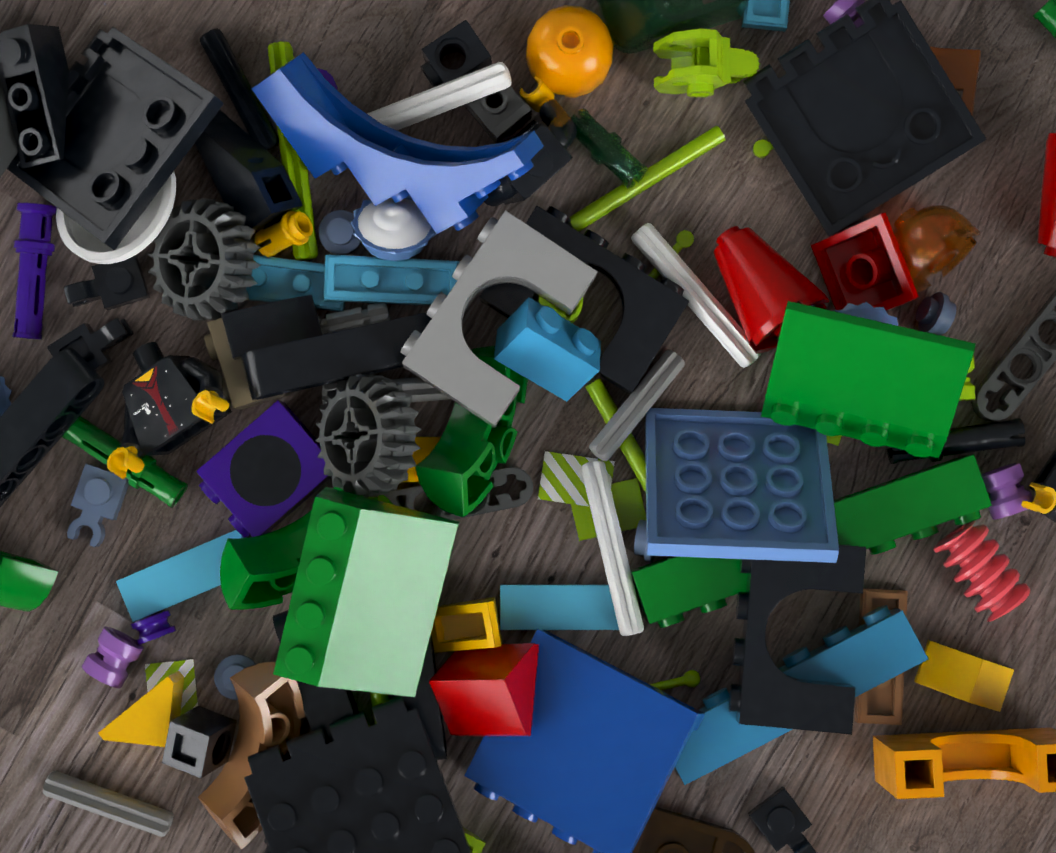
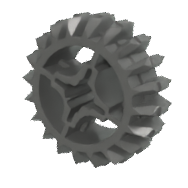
(201, 287)
(367, 435)

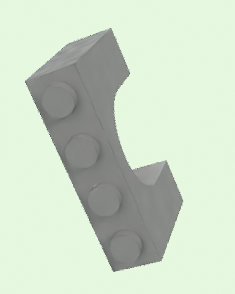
(508, 255)

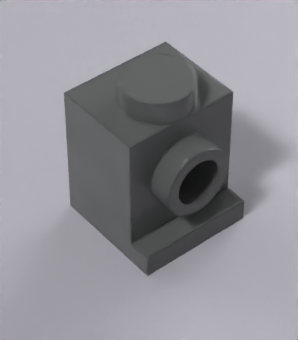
(504, 120)

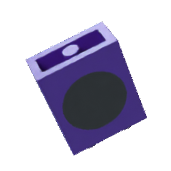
(265, 471)

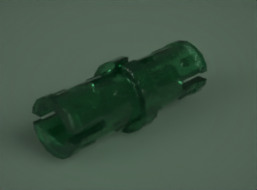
(607, 149)

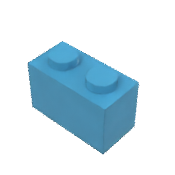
(548, 349)

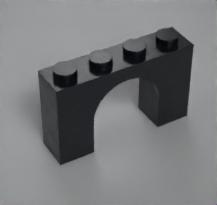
(648, 305)
(766, 693)

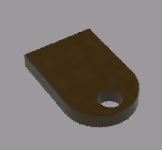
(679, 833)

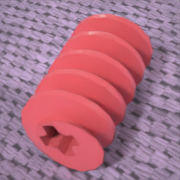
(983, 570)

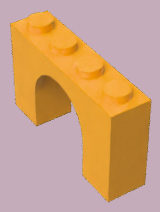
(922, 762)

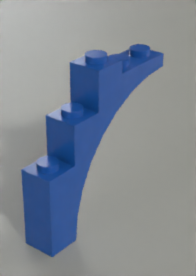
(336, 135)

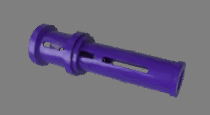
(34, 248)

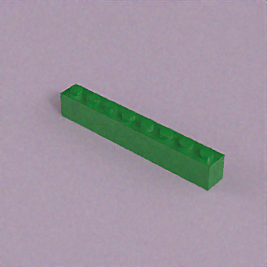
(864, 519)

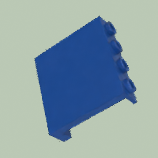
(593, 751)

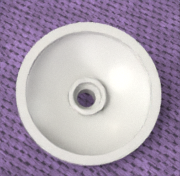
(138, 238)

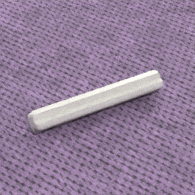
(444, 97)
(700, 298)
(612, 548)

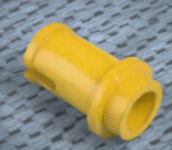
(291, 230)

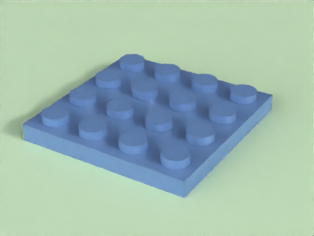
(737, 487)

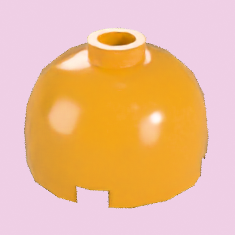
(570, 50)

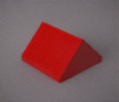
(860, 268)
(488, 690)

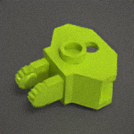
(701, 62)

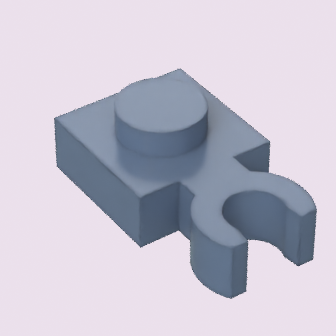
(99, 497)

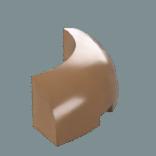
(268, 717)

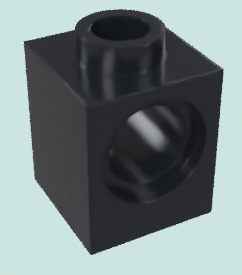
(458, 39)
(199, 741)

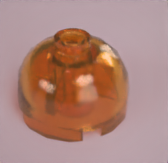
(933, 241)

